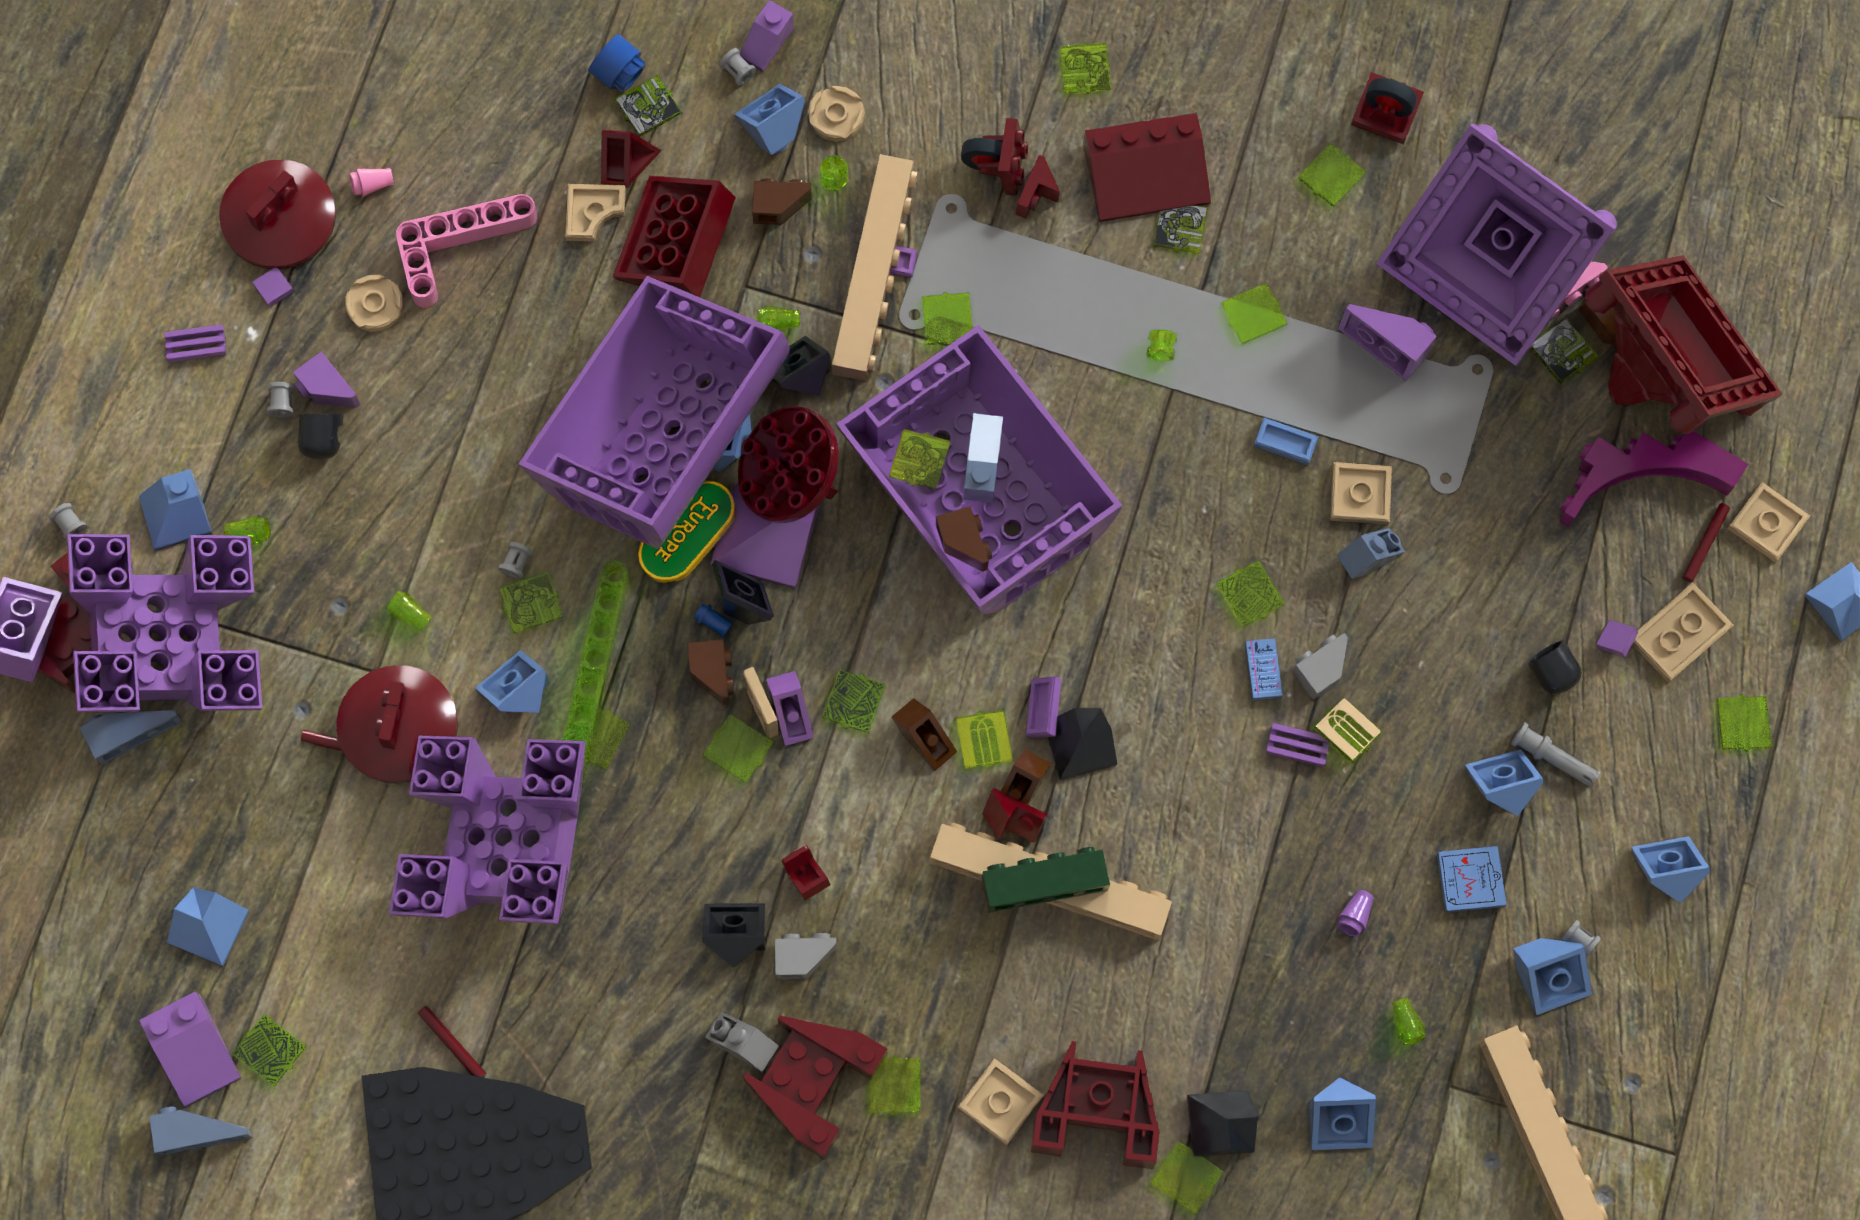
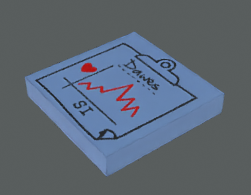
(1471, 879)

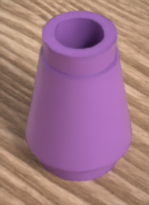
(1356, 914)

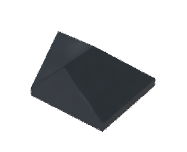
(804, 367)
(741, 595)
(1082, 743)
(734, 929)
(1222, 1123)

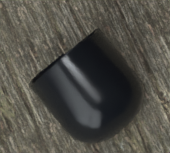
(319, 435)
(1556, 668)

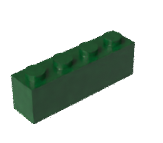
(1045, 880)

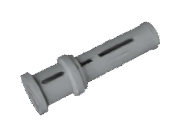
(1542, 748)

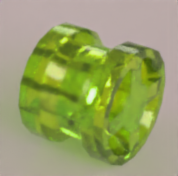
(835, 166)
(1161, 345)

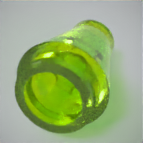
(778, 317)
(255, 527)
(408, 610)
(1408, 1023)

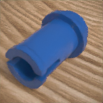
(713, 620)

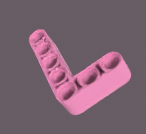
(455, 235)

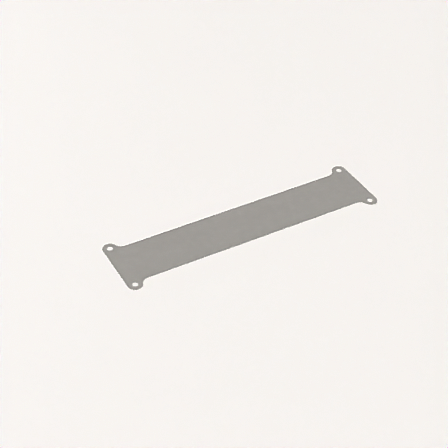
(1288, 375)

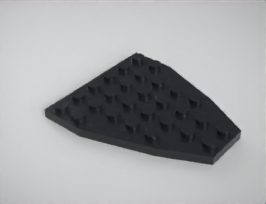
(468, 1145)

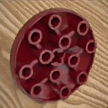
(277, 214)
(788, 464)
(386, 716)

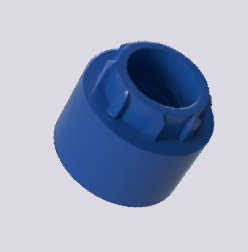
(617, 64)

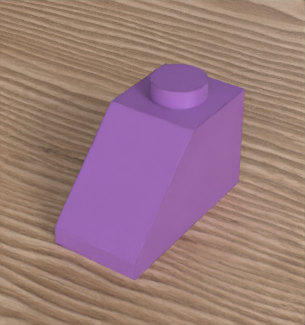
(767, 35)
(324, 383)
(790, 708)

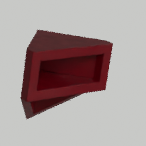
(624, 157)

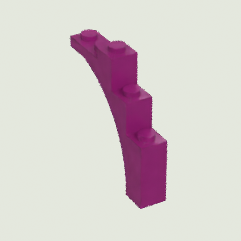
(1686, 457)

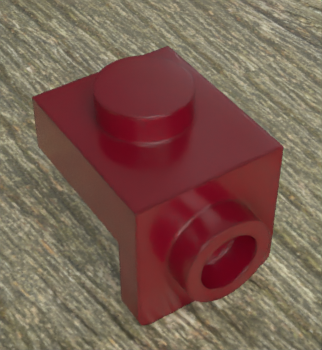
(805, 872)

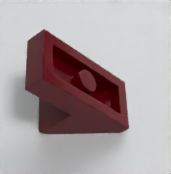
(1038, 184)
(1011, 814)

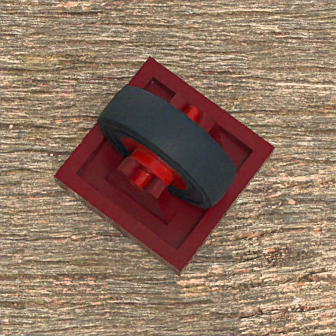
(1387, 108)
(999, 155)

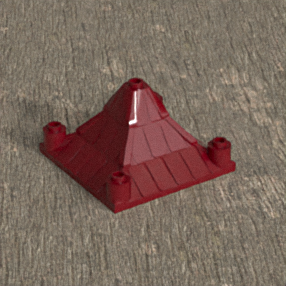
(1677, 345)

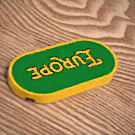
(693, 535)

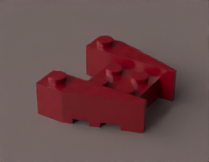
(67, 635)
(805, 1074)
(1101, 1098)

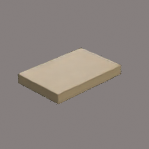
(1681, 632)

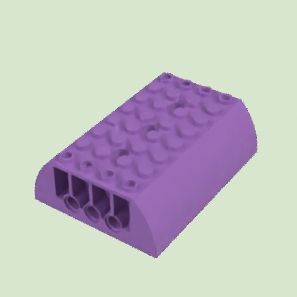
(639, 389)
(1039, 475)

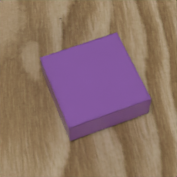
(906, 262)
(273, 286)
(1617, 638)

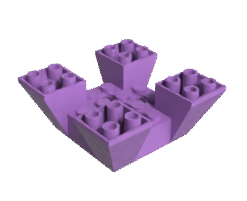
(119, 672)
(484, 822)

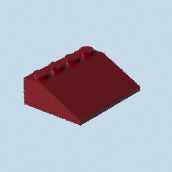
(1147, 166)
(675, 232)

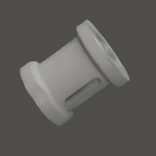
(737, 67)
(280, 399)
(67, 520)
(508, 568)
(1579, 935)

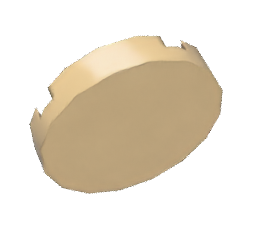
(836, 113)
(374, 303)

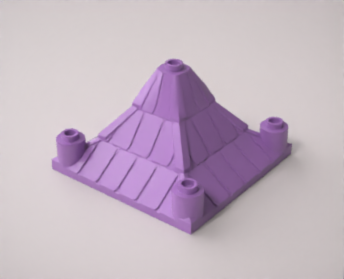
(1495, 244)

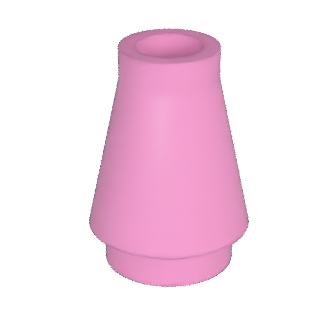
(370, 180)

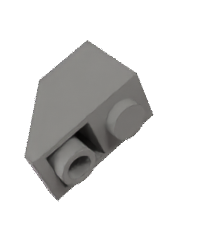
(1322, 669)
(800, 957)
(742, 1041)

